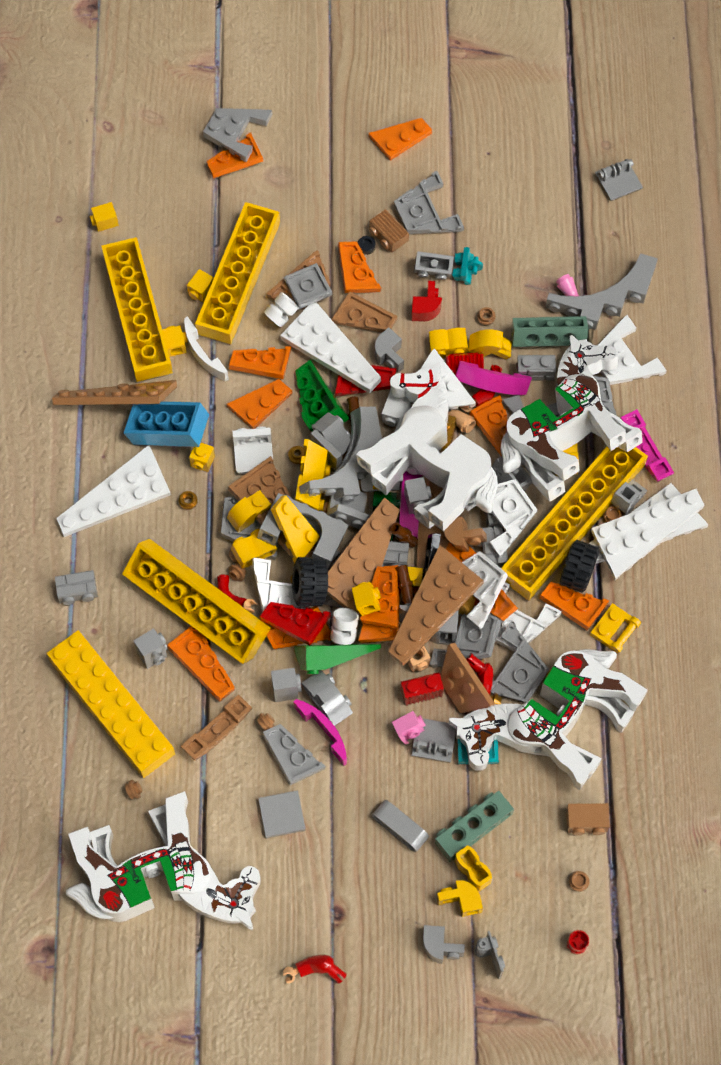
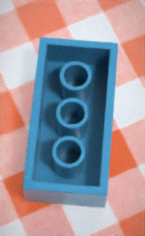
(167, 424)

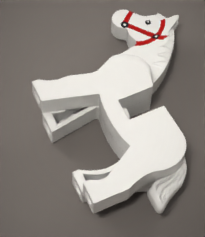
(460, 469)

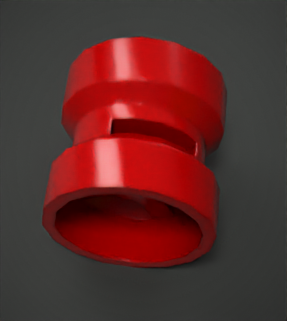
(579, 938)

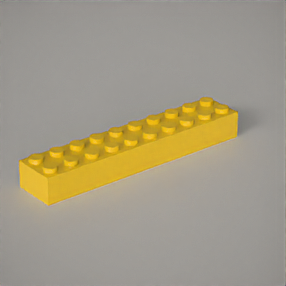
(571, 519)

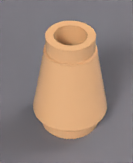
(463, 421)

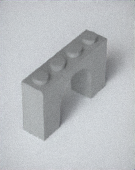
(328, 528)

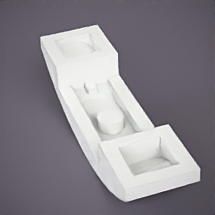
(215, 366)

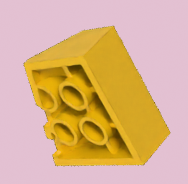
(313, 467)

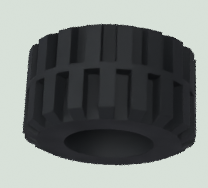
(579, 566)
(310, 581)

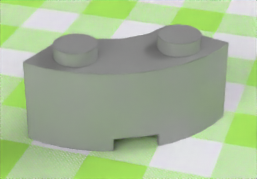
(327, 697)

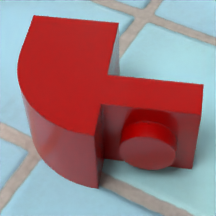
(427, 307)

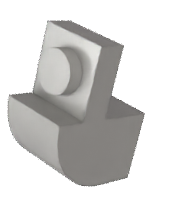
(385, 350)
(628, 496)
(436, 948)

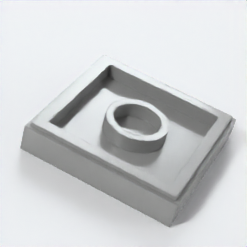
(308, 286)
(334, 455)
(282, 814)

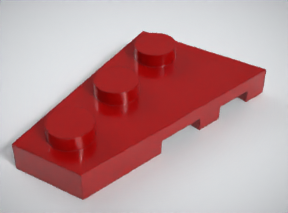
(345, 387)
(296, 622)

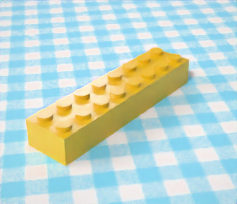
(237, 273)
(137, 309)
(196, 601)
(111, 704)

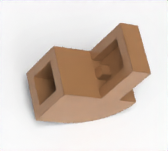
(461, 537)

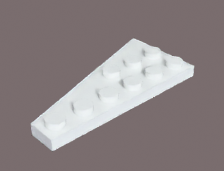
(125, 490)
(638, 533)

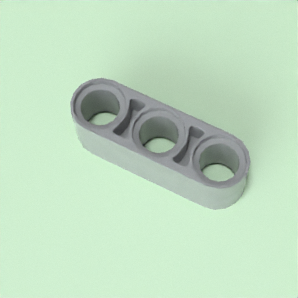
(400, 825)

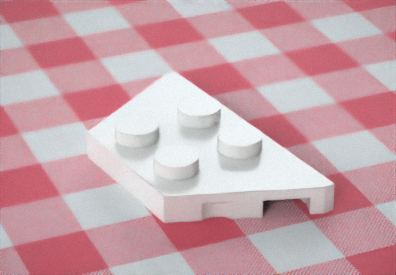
(456, 392)

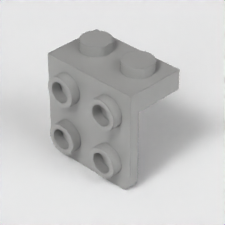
(350, 512)

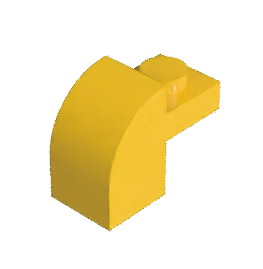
(490, 342)
(245, 511)
(465, 894)

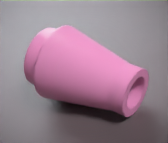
(567, 285)

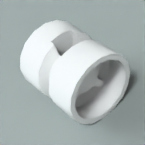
(281, 309)
(344, 626)

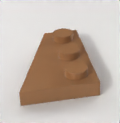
(363, 314)

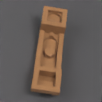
(217, 729)

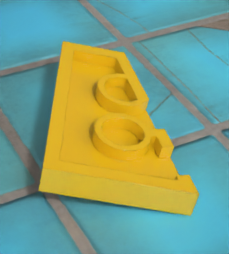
(296, 528)

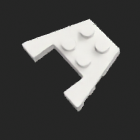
(628, 366)
(513, 512)
(271, 590)
(487, 594)
(526, 625)

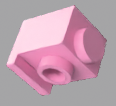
(409, 726)

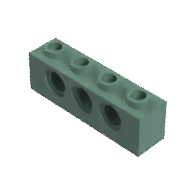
(548, 331)
(496, 802)

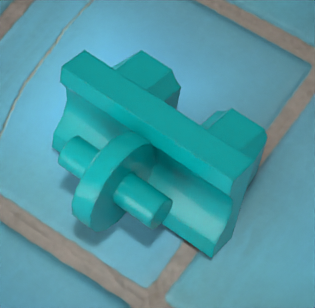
(470, 266)

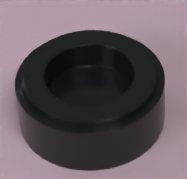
(367, 244)

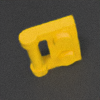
(610, 624)

